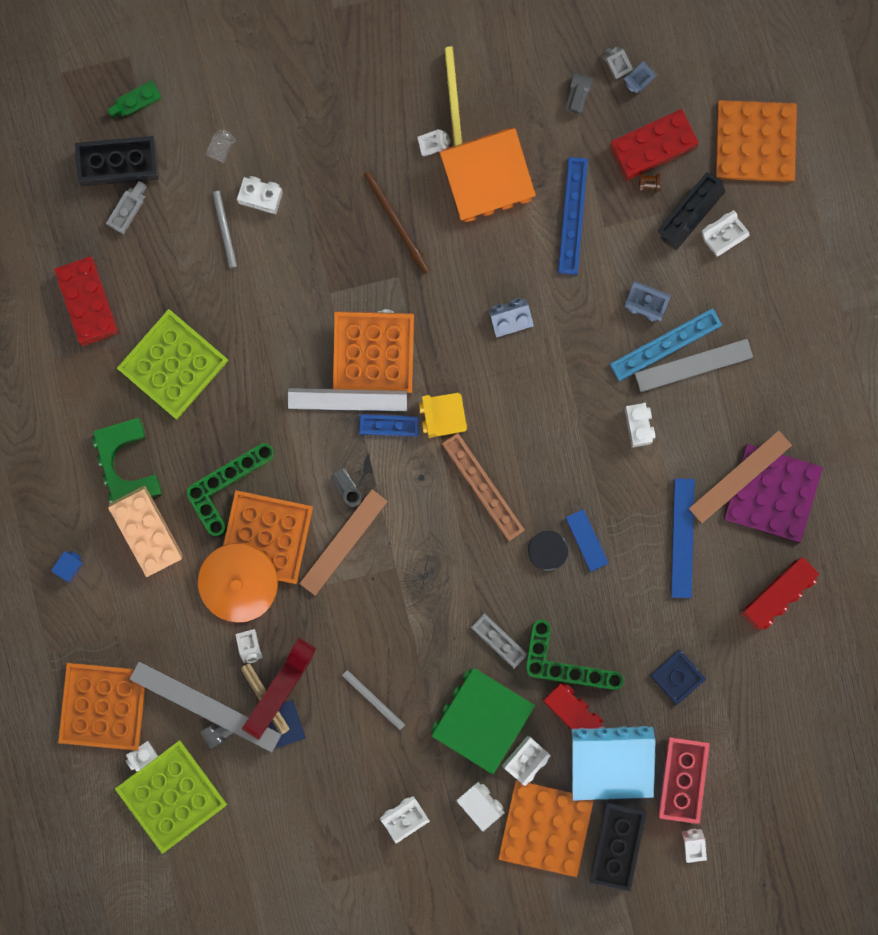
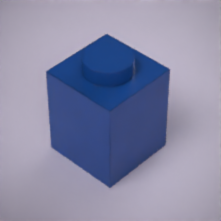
(68, 566)

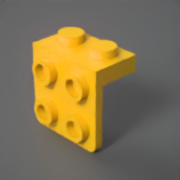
(443, 415)

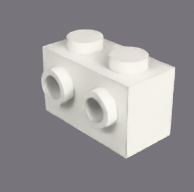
(260, 195)
(638, 425)
(481, 806)

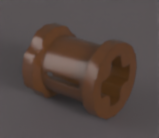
(644, 178)

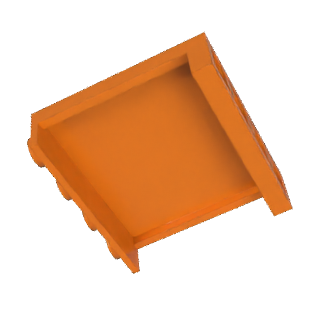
(487, 174)

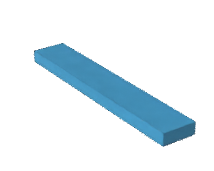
(665, 344)

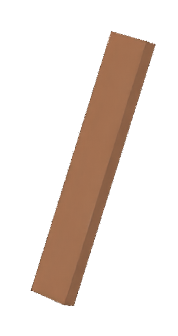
(740, 477)
(483, 487)
(343, 542)

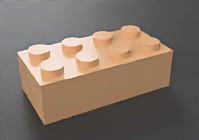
(145, 531)

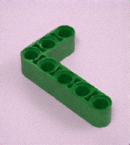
(224, 482)
(564, 668)

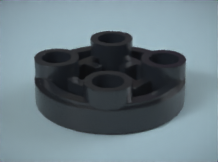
(548, 550)

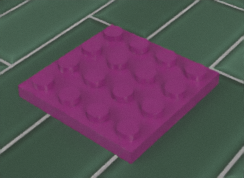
(777, 498)

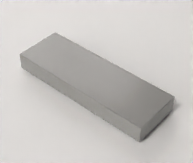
(499, 641)

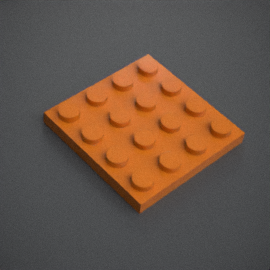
(756, 141)
(373, 351)
(273, 527)
(101, 707)
(545, 829)

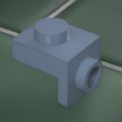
(640, 78)

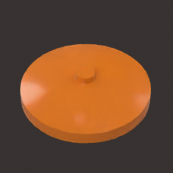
(238, 582)

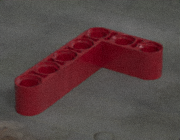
(280, 688)

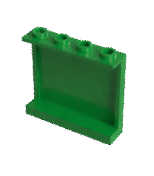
(482, 720)

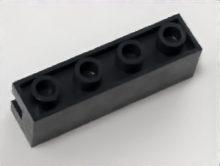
(691, 211)

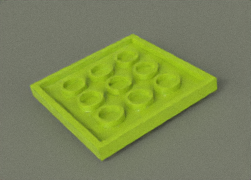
(172, 364)
(171, 796)

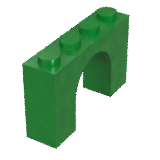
(108, 442)

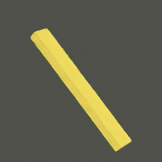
(453, 95)

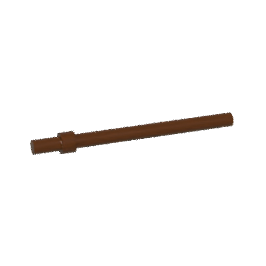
(416, 254)

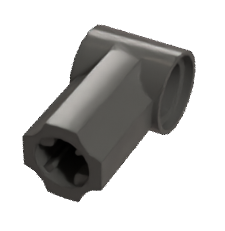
(579, 89)
(346, 486)
(215, 735)

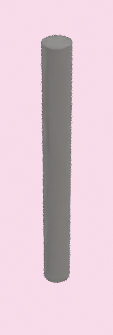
(224, 229)
(373, 700)

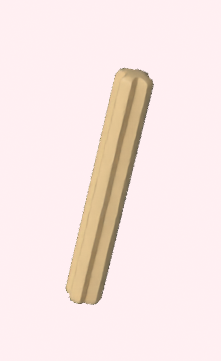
(260, 690)

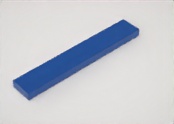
(572, 215)
(682, 538)

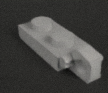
(127, 208)

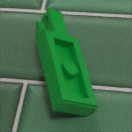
(135, 100)

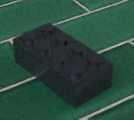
(117, 161)
(617, 846)

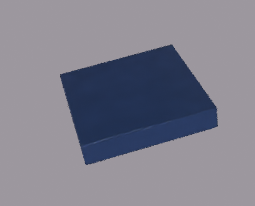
(678, 677)
(293, 721)

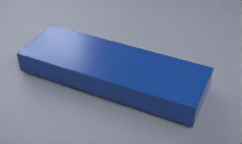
(389, 425)
(586, 540)

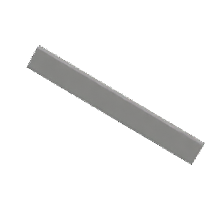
(200, 704)

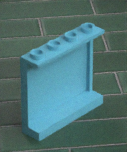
(613, 763)

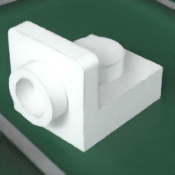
(433, 142)
(248, 646)
(142, 757)
(694, 845)

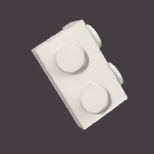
(724, 233)
(526, 760)
(404, 819)

